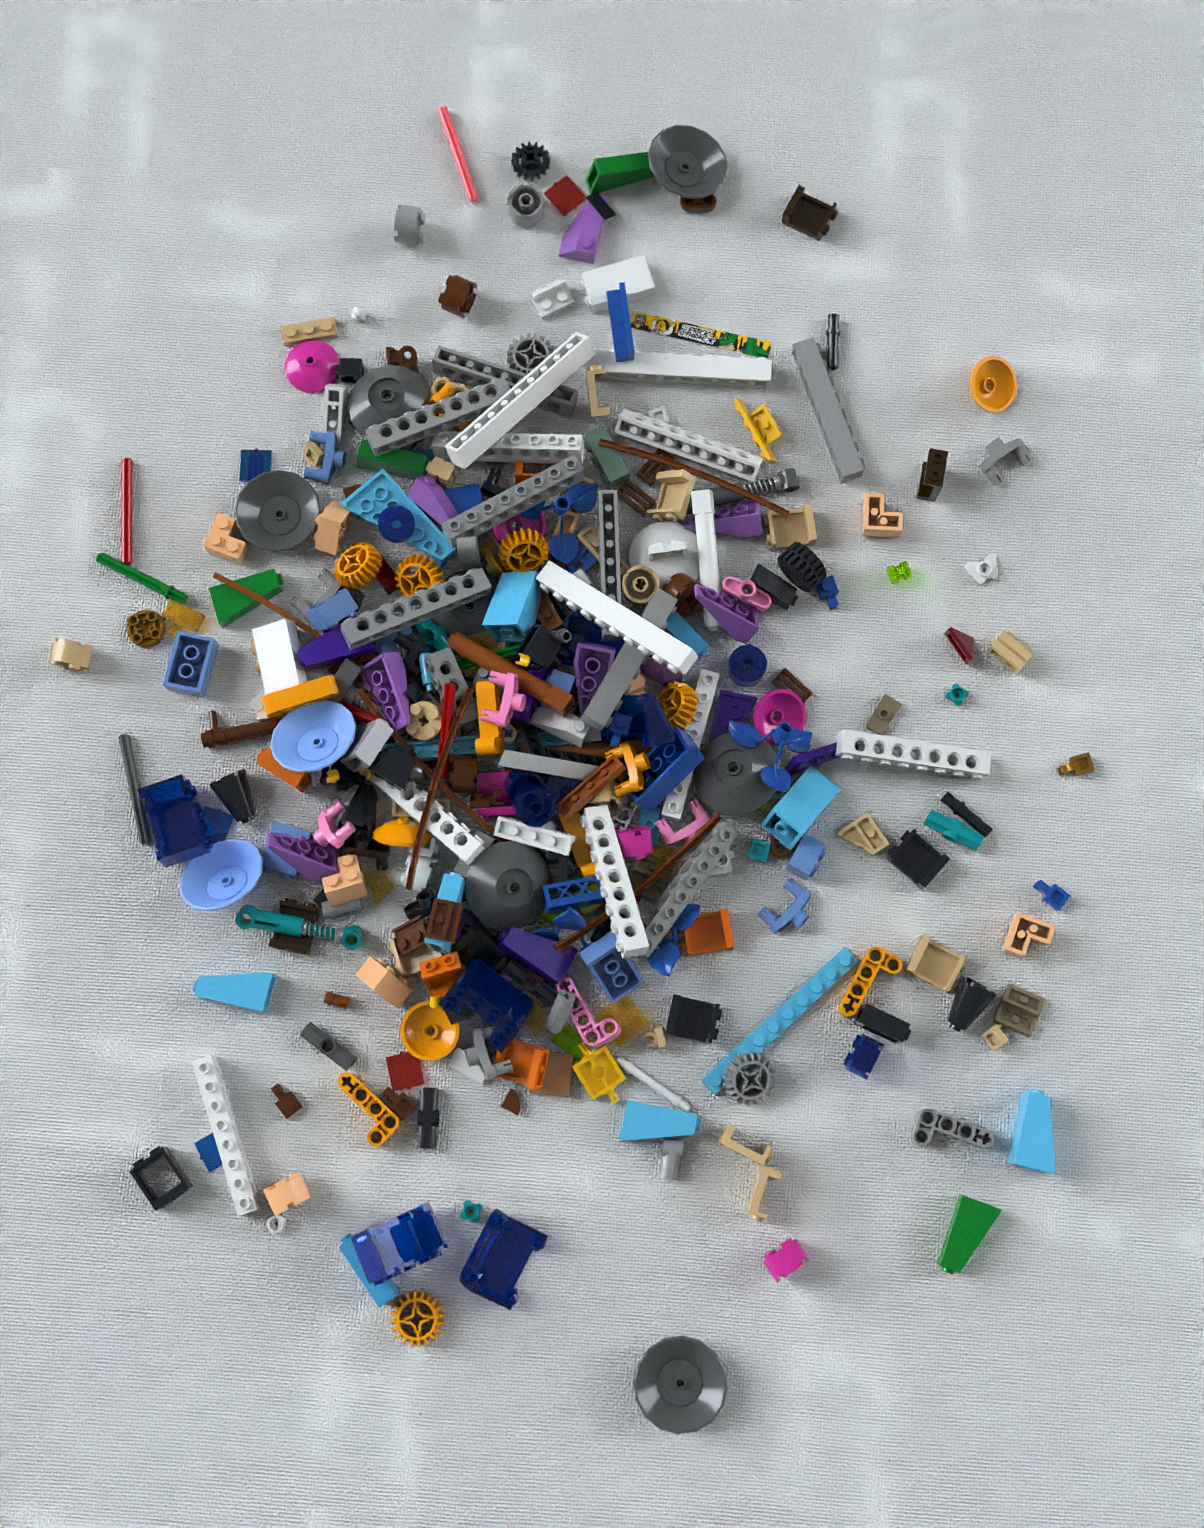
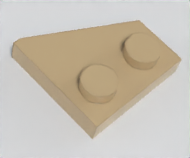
(865, 834)

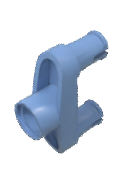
(332, 457)
(794, 914)

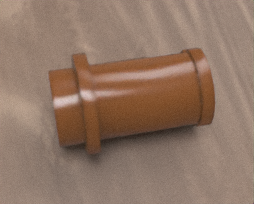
(336, 1000)

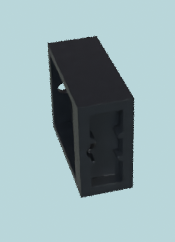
(882, 1024)
(170, 1196)

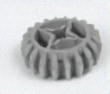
(517, 353)
(759, 1064)

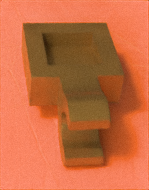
(1078, 764)

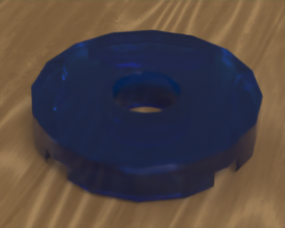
(393, 513)

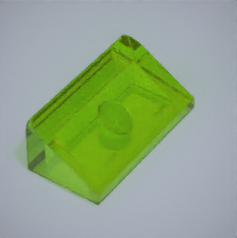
(569, 1040)

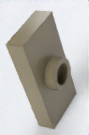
(883, 715)

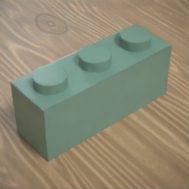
(606, 459)

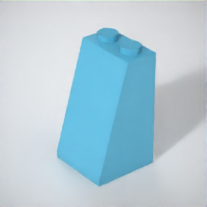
(513, 606)
(800, 807)
(1033, 1134)

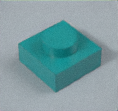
(758, 850)

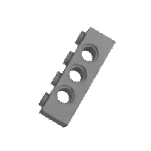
(446, 660)

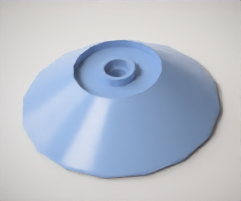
(313, 736)
(222, 875)

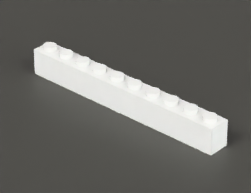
(685, 368)
(520, 400)
(617, 618)

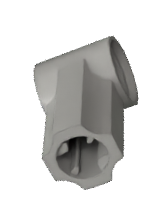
(671, 1153)

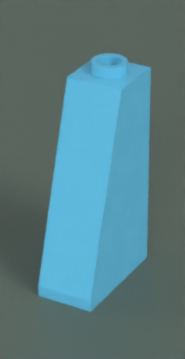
(451, 889)
(240, 990)
(652, 1121)

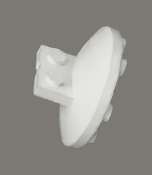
(666, 550)

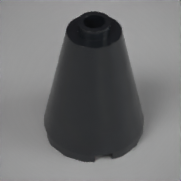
(235, 795)
(361, 810)
(968, 1003)

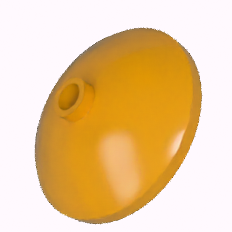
(999, 381)
(400, 833)
(416, 1037)

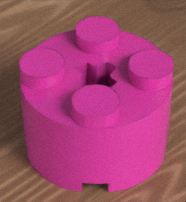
(635, 841)
(786, 1259)

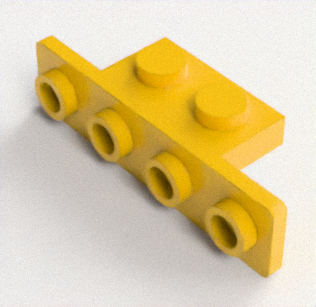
(762, 427)

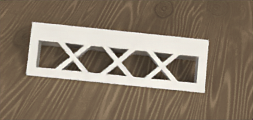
(534, 836)

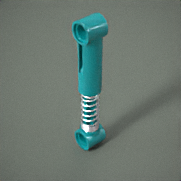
(297, 926)

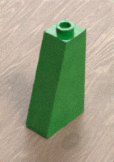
(618, 171)
(394, 462)
(232, 604)
(966, 1230)

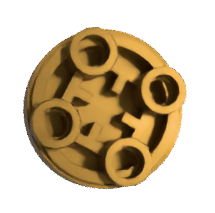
(490, 552)
(146, 628)

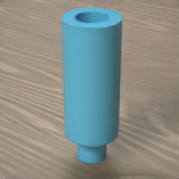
(427, 679)

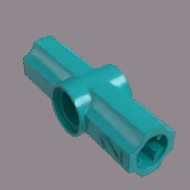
(433, 635)
(953, 830)

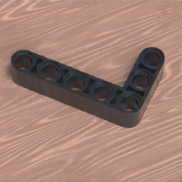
(529, 742)

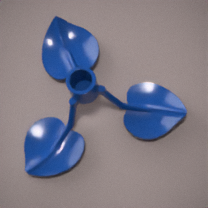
(583, 499)
(796, 741)
(568, 920)
(665, 958)

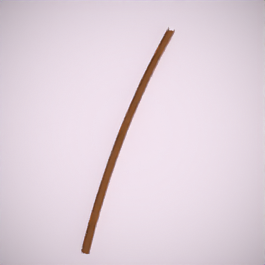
(698, 473)
(265, 602)
(428, 771)
(433, 787)
(644, 884)

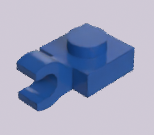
(827, 590)
(620, 727)
(1053, 896)

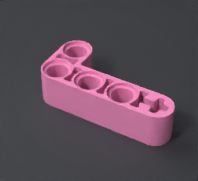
(591, 1027)

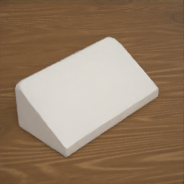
(460, 1063)

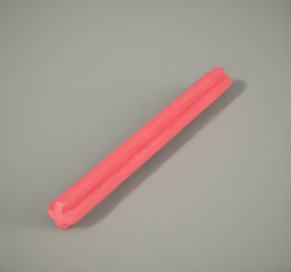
(458, 154)

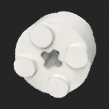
(424, 875)

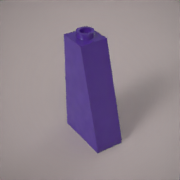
(331, 649)
(537, 953)

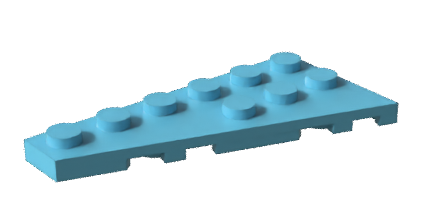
(383, 492)

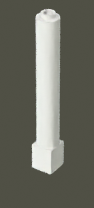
(706, 543)

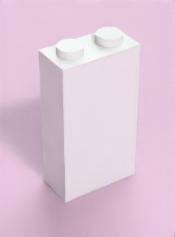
(631, 271)
(278, 655)

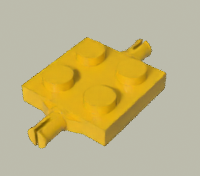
(598, 1072)

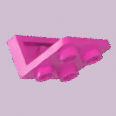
(488, 783)

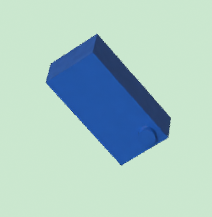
(669, 767)

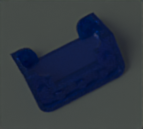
(648, 721)
(500, 1258)

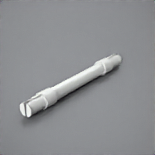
(631, 1069)

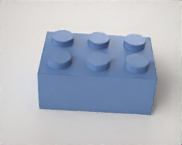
(190, 664)
(613, 973)

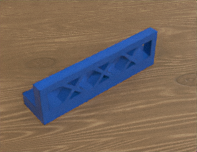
(620, 324)
(577, 901)

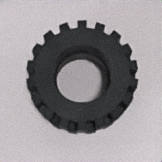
(802, 566)

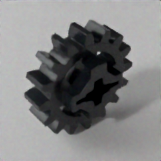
(530, 158)

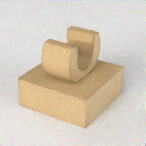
(313, 454)
(995, 1036)
(658, 1038)

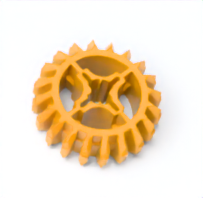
(519, 547)
(357, 565)
(423, 577)
(678, 703)
(417, 1328)

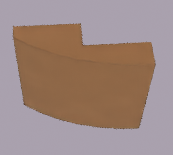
(557, 1075)

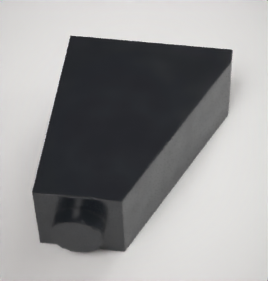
(779, 590)

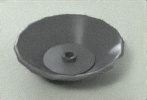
(688, 149)
(368, 402)
(266, 498)
(463, 619)
(736, 791)
(490, 883)
(685, 1406)

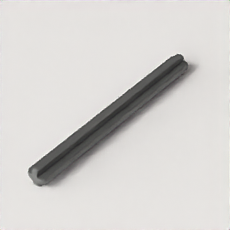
(133, 784)

